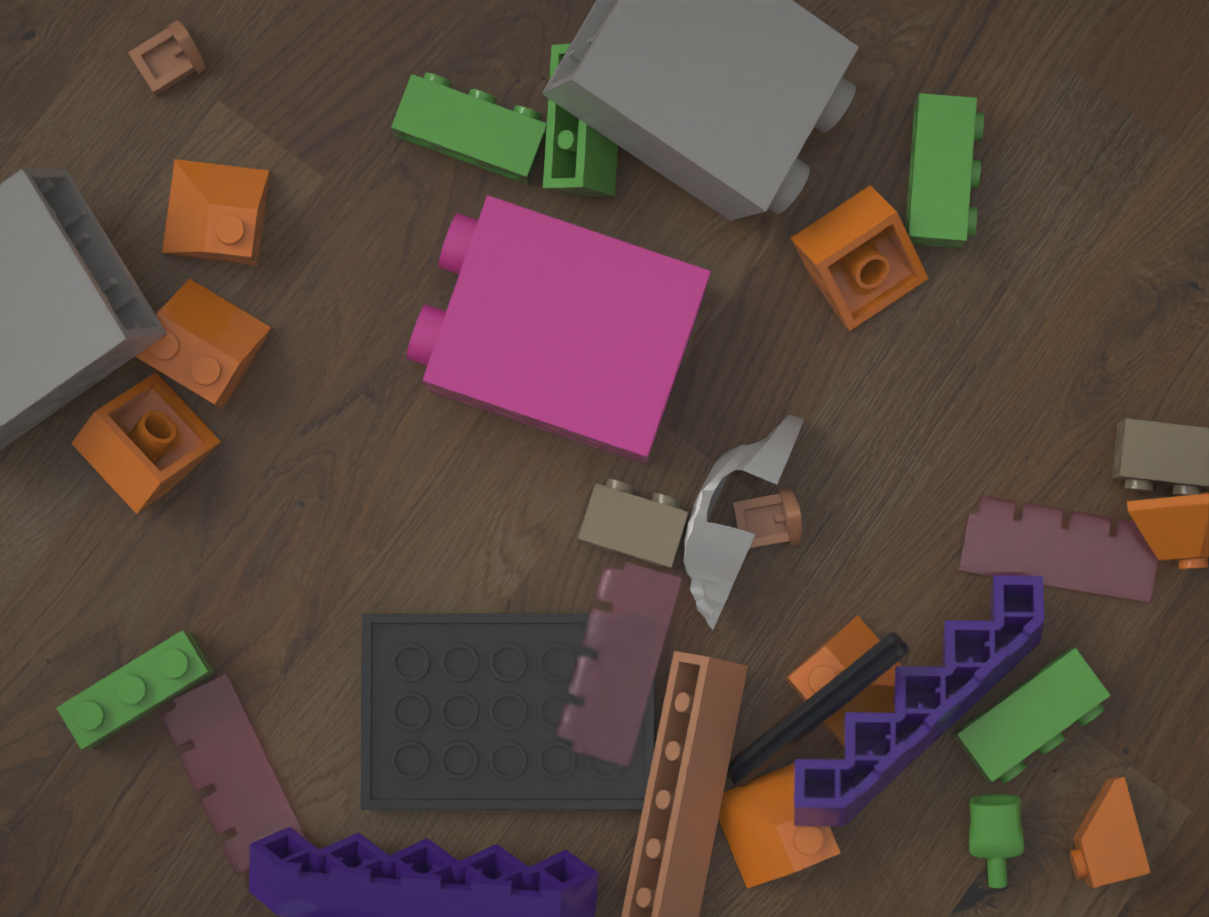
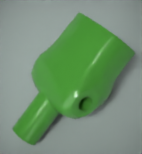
(996, 833)

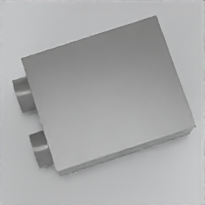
(709, 92)
(63, 301)

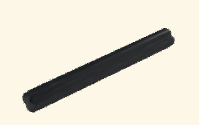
(817, 709)

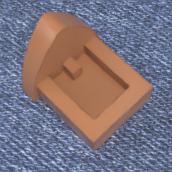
(168, 58)
(771, 519)

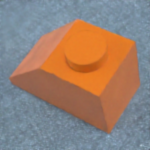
(1109, 839)

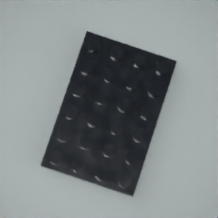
(471, 715)

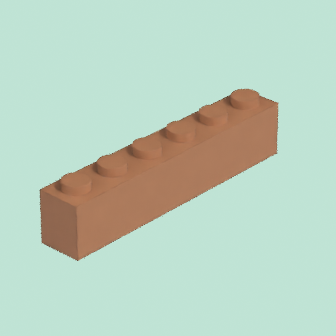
(685, 787)

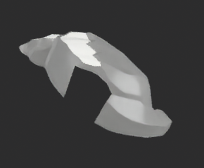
(717, 551)

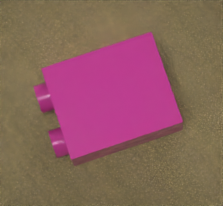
(559, 327)

